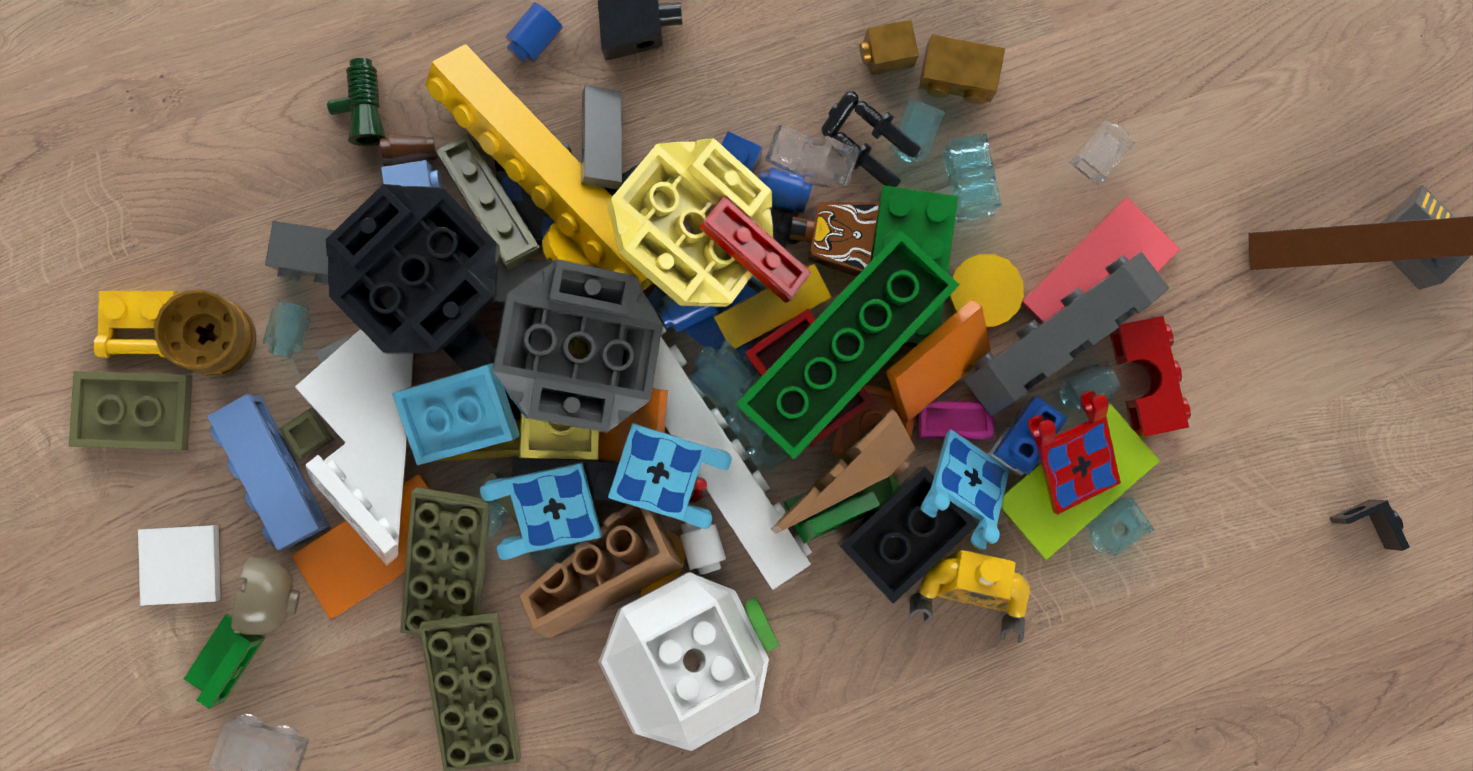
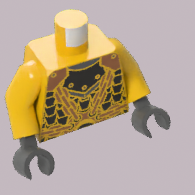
(978, 582)

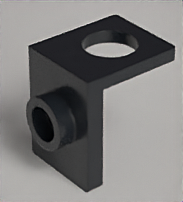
(1384, 518)

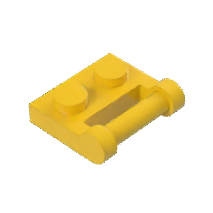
(128, 311)

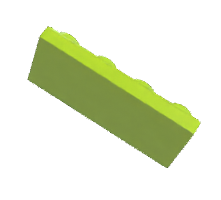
(1029, 503)

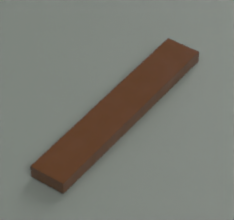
(1361, 243)

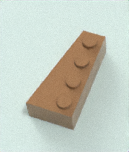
(602, 571)

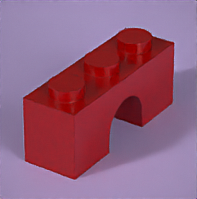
(1149, 344)

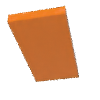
(345, 568)

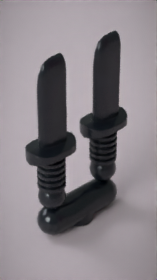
(882, 127)

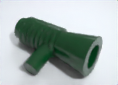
(362, 102)

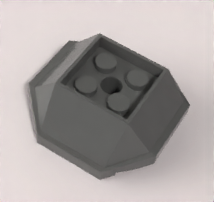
(604, 313)

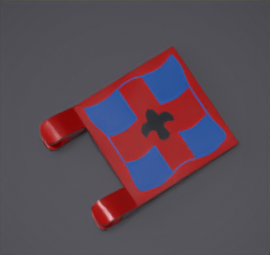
(1079, 460)

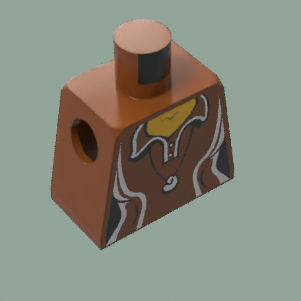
(839, 234)

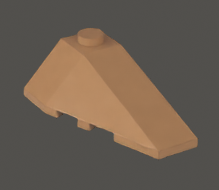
(871, 458)

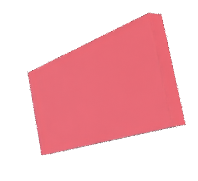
(1120, 233)

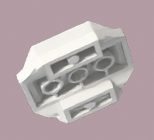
(648, 669)

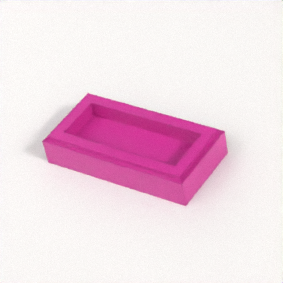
(963, 417)

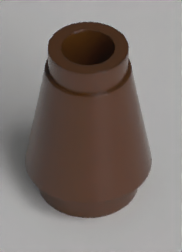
(406, 149)

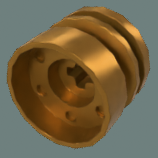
(184, 329)

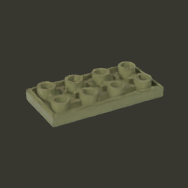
(444, 557)
(470, 691)

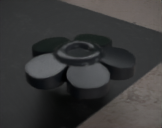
(782, 227)

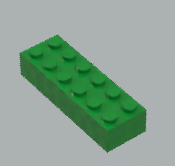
(847, 345)

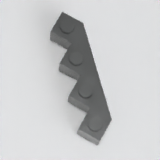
(1075, 327)

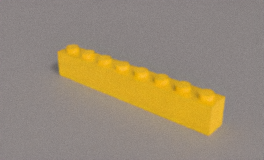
(528, 155)

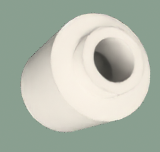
(702, 547)

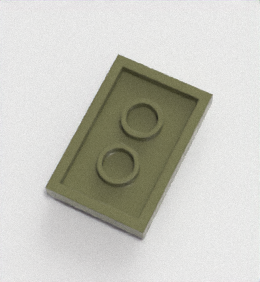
(130, 410)

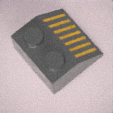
(1431, 271)

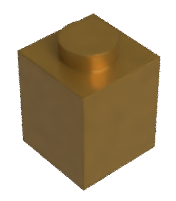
(889, 47)

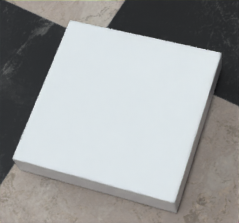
(179, 565)

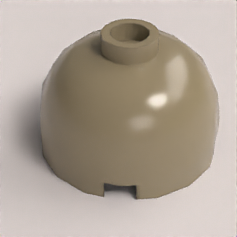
(263, 597)

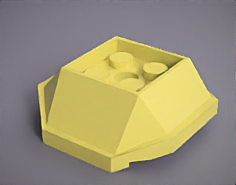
(678, 186)

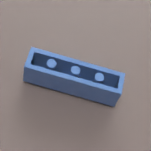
(267, 472)

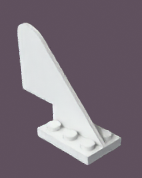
(367, 472)

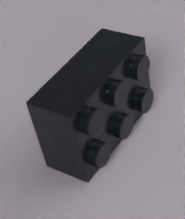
(902, 542)

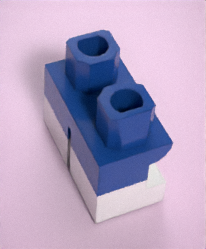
(1016, 445)

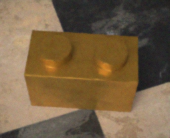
(961, 69)

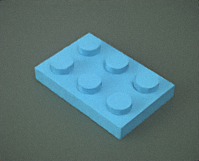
(455, 414)

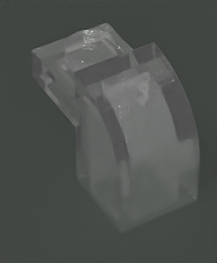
(820, 160)

